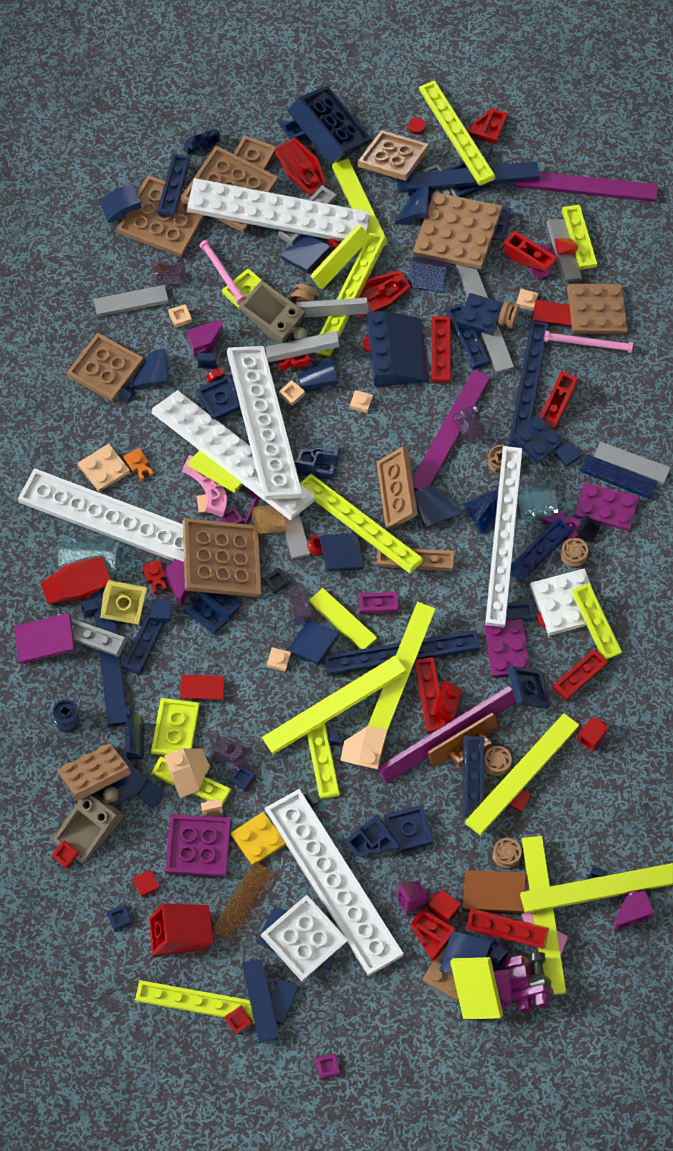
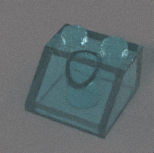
(537, 501)

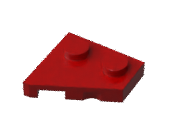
(488, 126)
(431, 933)

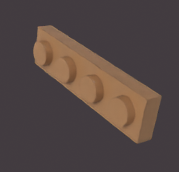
(432, 560)

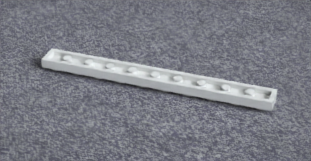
(503, 537)

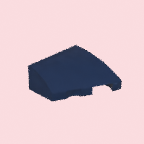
(416, 206)
(152, 371)
(310, 461)

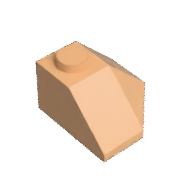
(365, 747)
(187, 770)

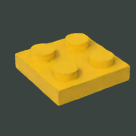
(258, 838)

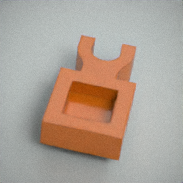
(138, 462)

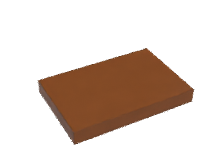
(494, 891)

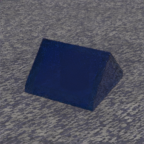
(427, 274)
(483, 511)

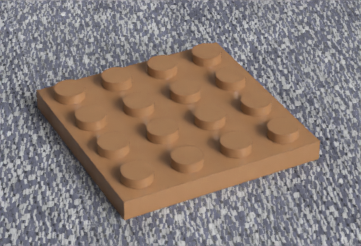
(232, 170)
(457, 230)
(158, 231)
(221, 558)

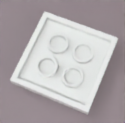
(557, 603)
(304, 938)

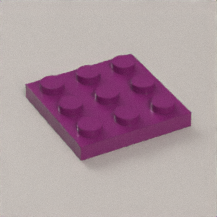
(198, 845)

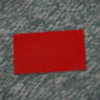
(552, 313)
(202, 687)

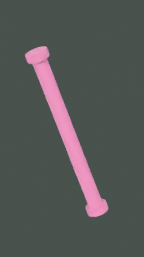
(206, 245)
(588, 341)

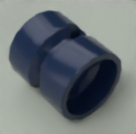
(65, 720)
(498, 953)

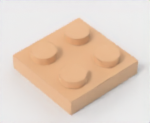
(103, 468)

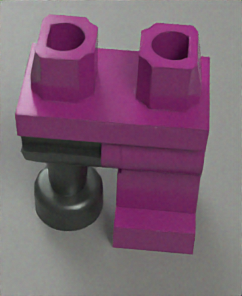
(525, 985)

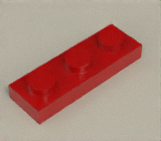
(580, 675)

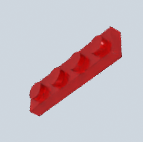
(440, 349)
(429, 693)
(507, 928)

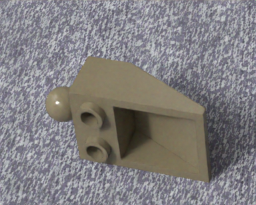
(270, 310)
(86, 827)

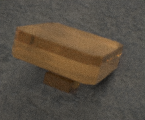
(268, 519)

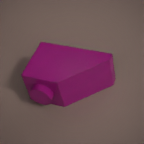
(204, 338)
(176, 580)
(412, 896)
(634, 910)
(504, 987)

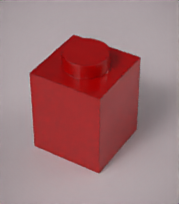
(592, 733)
(443, 906)

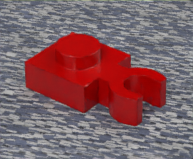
(296, 362)
(154, 573)

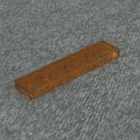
(242, 901)

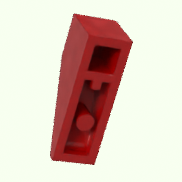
(527, 252)
(559, 398)

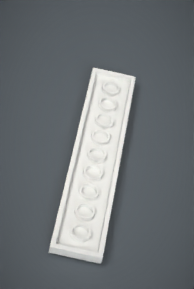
(274, 210)
(264, 423)
(222, 447)
(104, 515)
(334, 882)

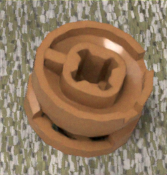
(303, 293)
(506, 313)
(495, 458)
(574, 553)
(497, 761)
(507, 853)

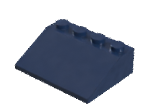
(328, 124)
(396, 349)

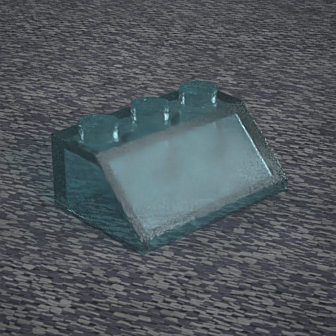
(81, 549)

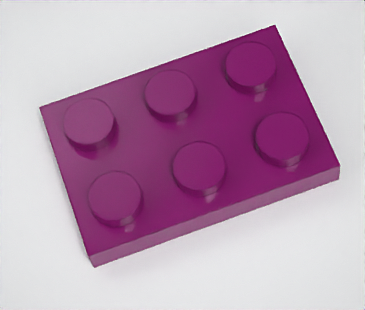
(607, 506)
(506, 647)

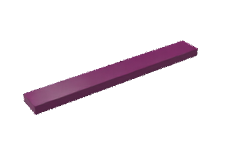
(592, 186)
(449, 431)
(418, 751)

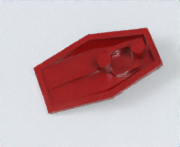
(301, 166)
(384, 290)
(76, 581)

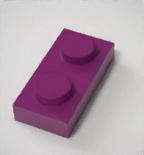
(378, 603)

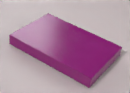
(44, 638)

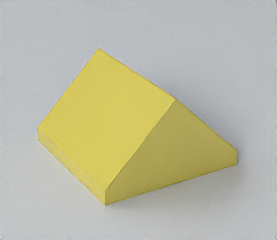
(123, 602)

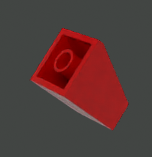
(180, 929)

